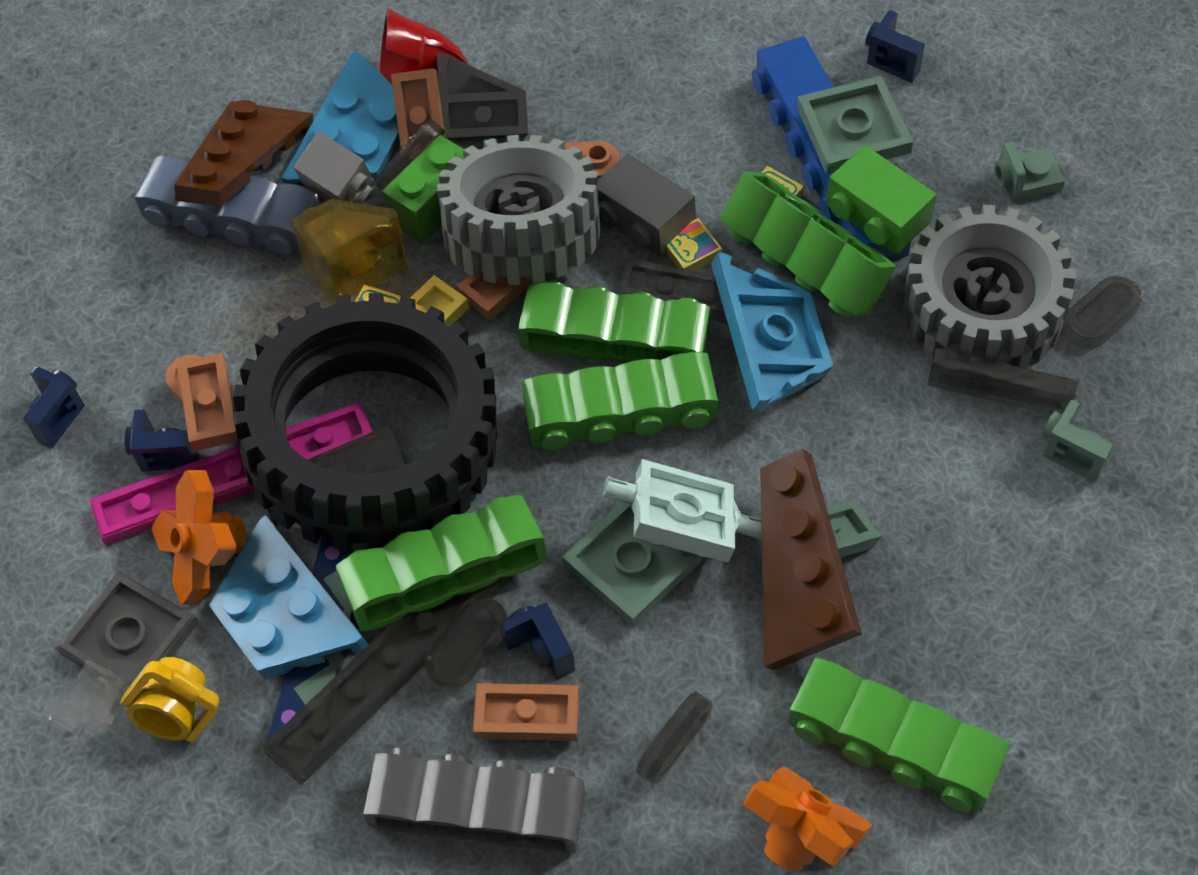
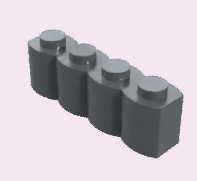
(474, 802)

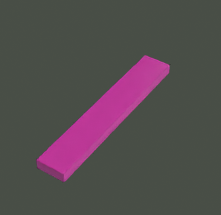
(139, 504)

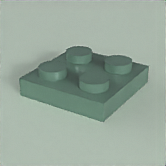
(854, 116)
(624, 569)

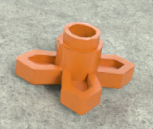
(197, 536)
(803, 822)

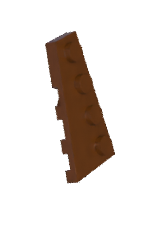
(235, 147)
(802, 571)

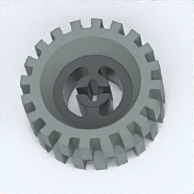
(519, 209)
(955, 270)

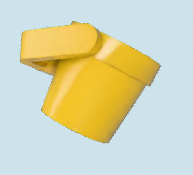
(166, 699)

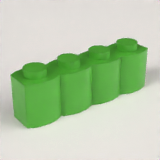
(807, 243)
(609, 325)
(620, 399)
(437, 563)
(899, 734)

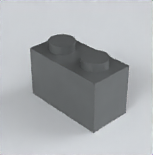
(644, 204)

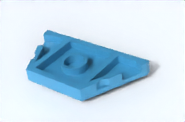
(357, 116)
(772, 332)
(280, 608)

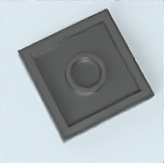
(127, 628)

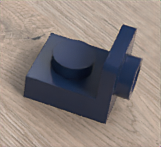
(893, 51)
(55, 408)
(160, 449)
(544, 635)

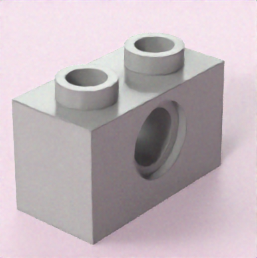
(334, 172)

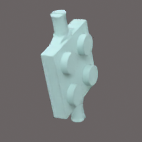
(683, 510)

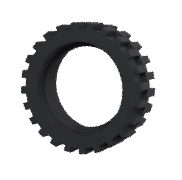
(353, 340)

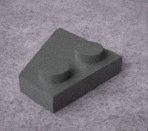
(478, 102)

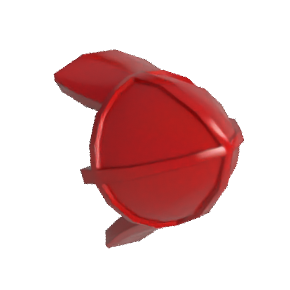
(412, 46)

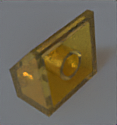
(349, 246)

